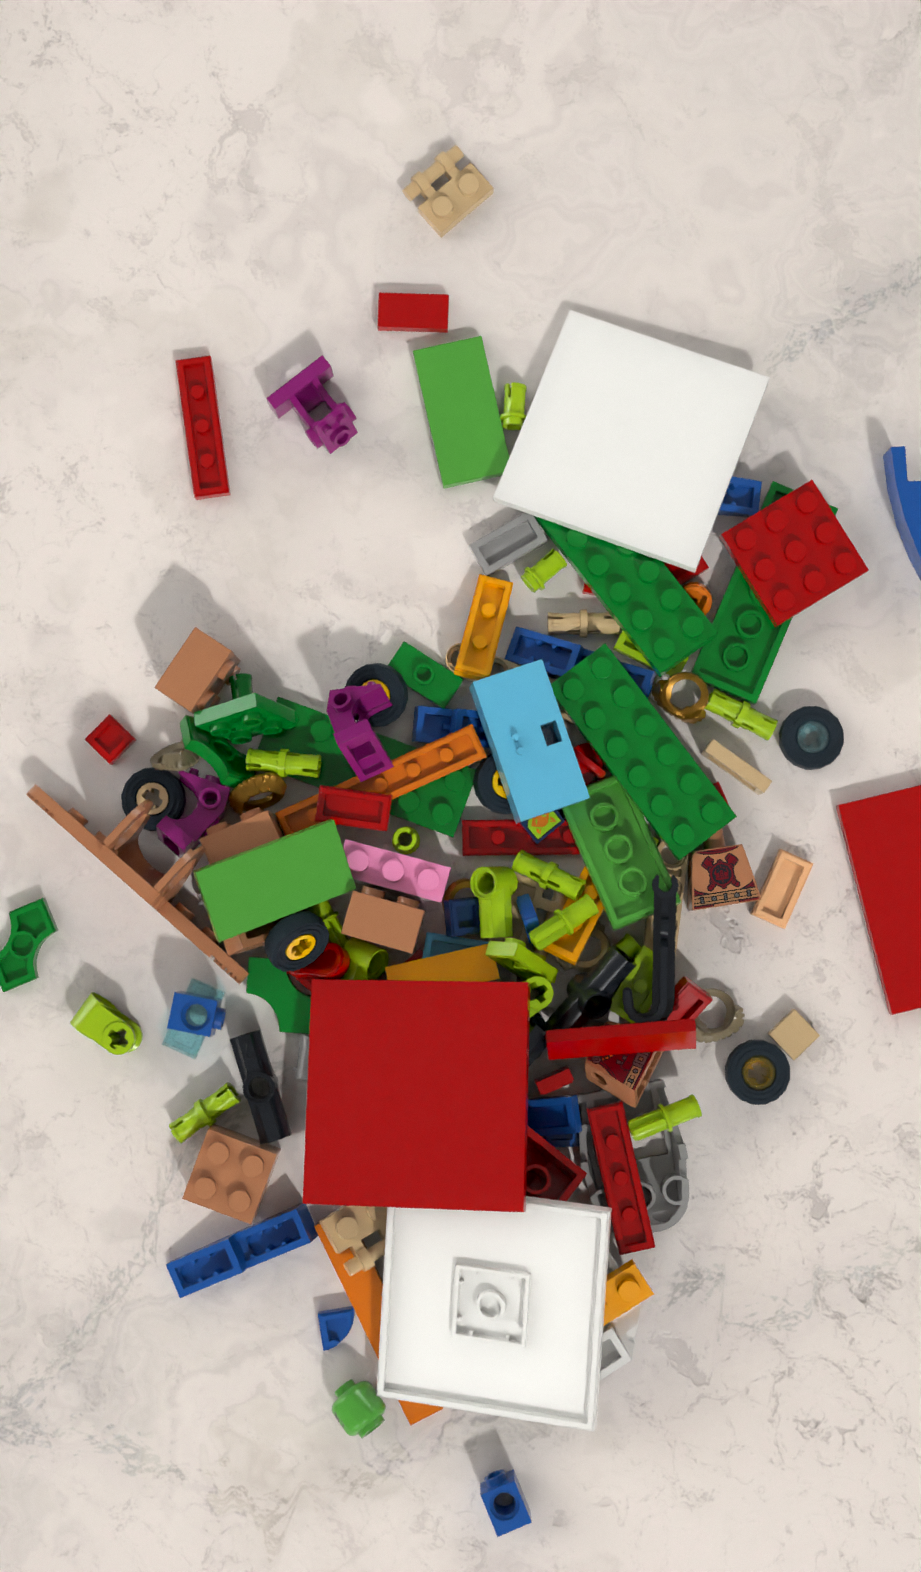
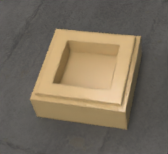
(793, 1034)

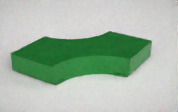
(222, 756)
(29, 930)
(279, 991)

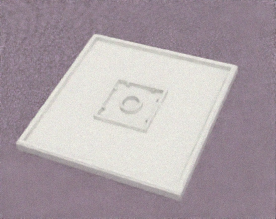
(631, 440)
(496, 1310)

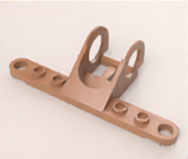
(124, 858)

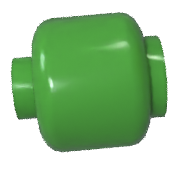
(358, 1408)

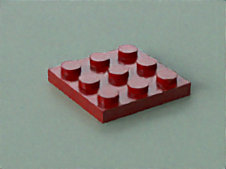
(793, 553)

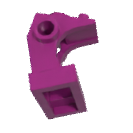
(306, 393)
(358, 739)
(185, 833)

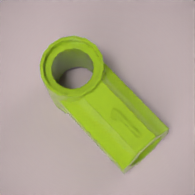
(494, 899)
(366, 960)

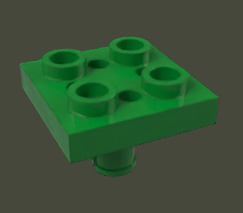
(245, 714)

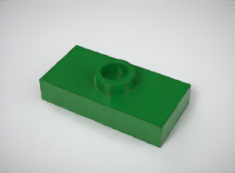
(425, 675)

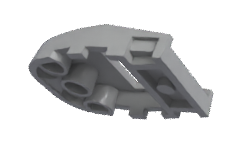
(661, 1175)

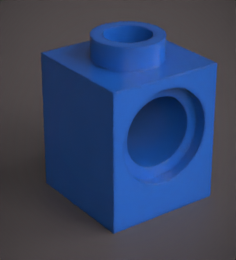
(180, 1014)
(510, 1516)

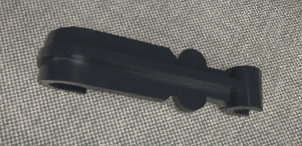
(663, 957)

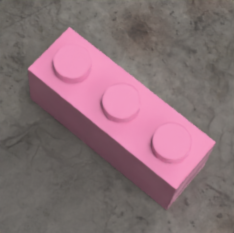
(396, 871)

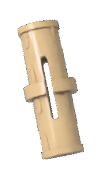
(581, 623)

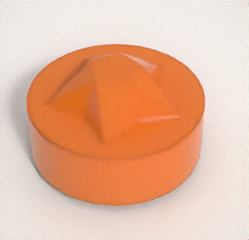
(700, 595)

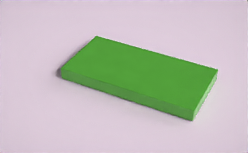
(462, 411)
(617, 852)
(274, 880)

